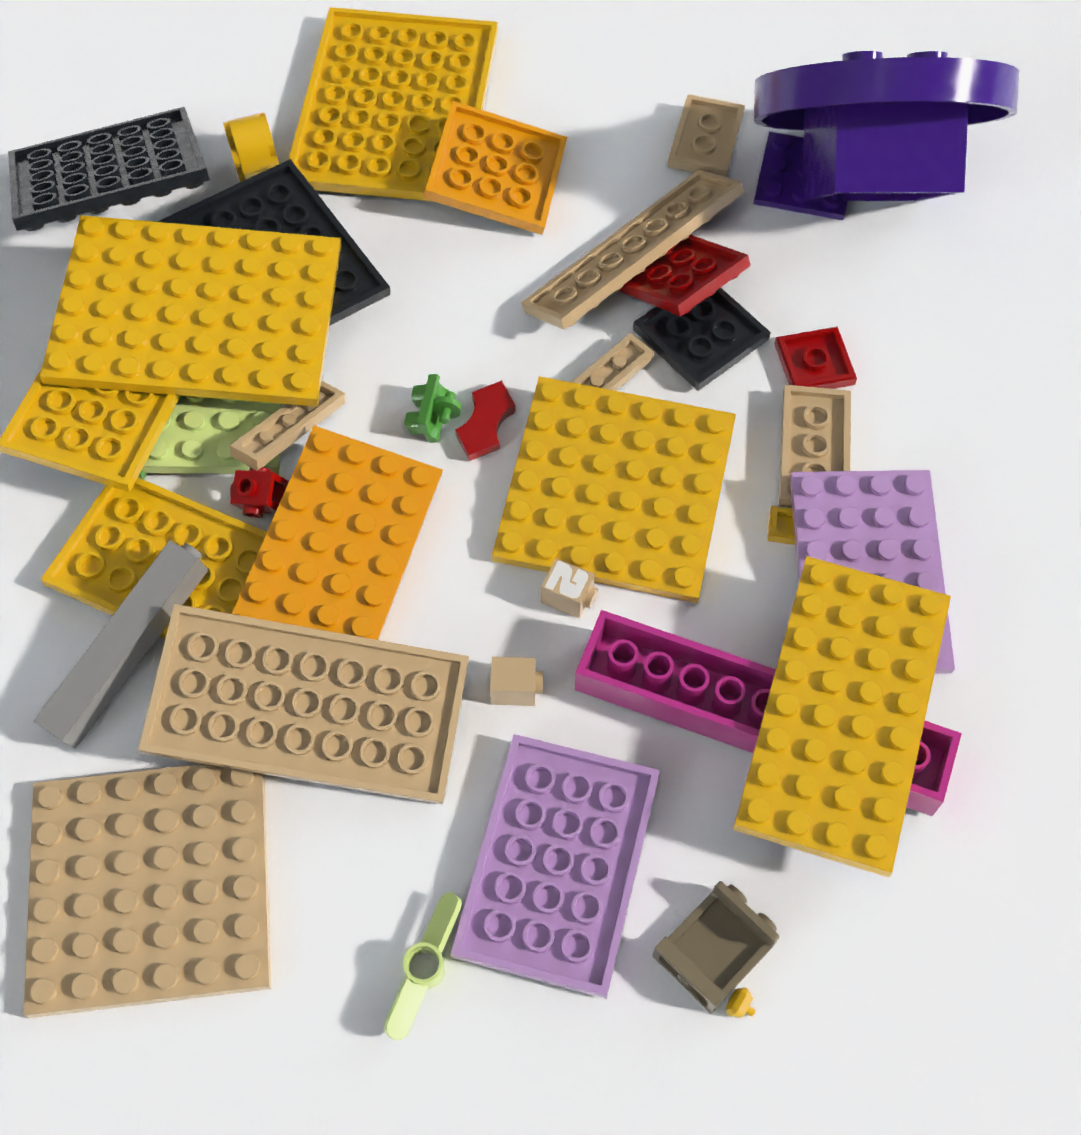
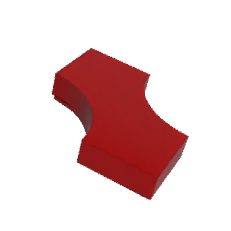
(480, 432)

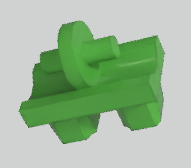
(436, 408)

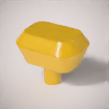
(740, 1003)

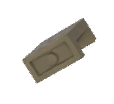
(716, 946)

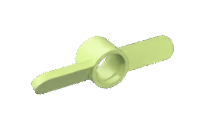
(413, 989)

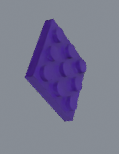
(782, 180)

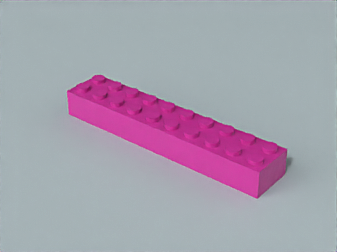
(717, 695)

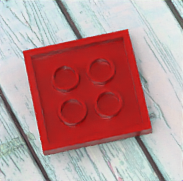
(687, 275)

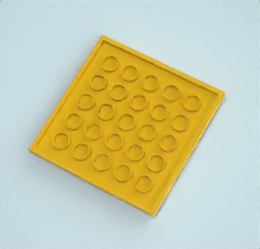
(616, 488)

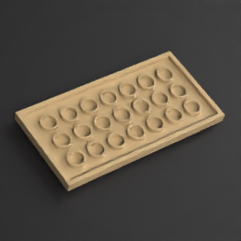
(305, 704)

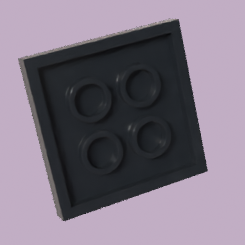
(705, 339)

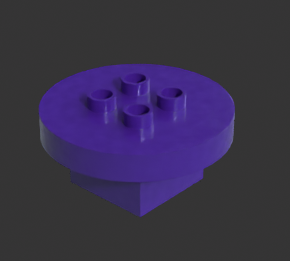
(886, 123)

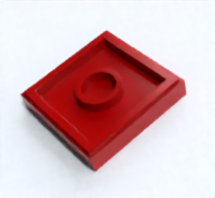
(816, 359)

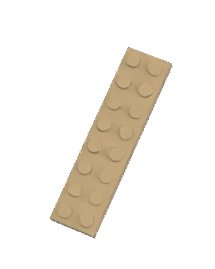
(631, 249)

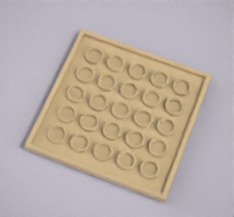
(147, 889)

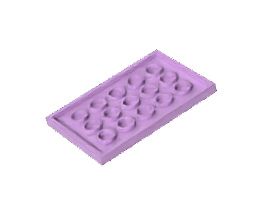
(872, 525)
(557, 866)

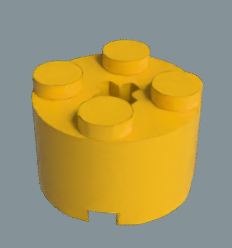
(251, 145)

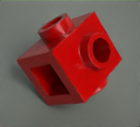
(257, 491)

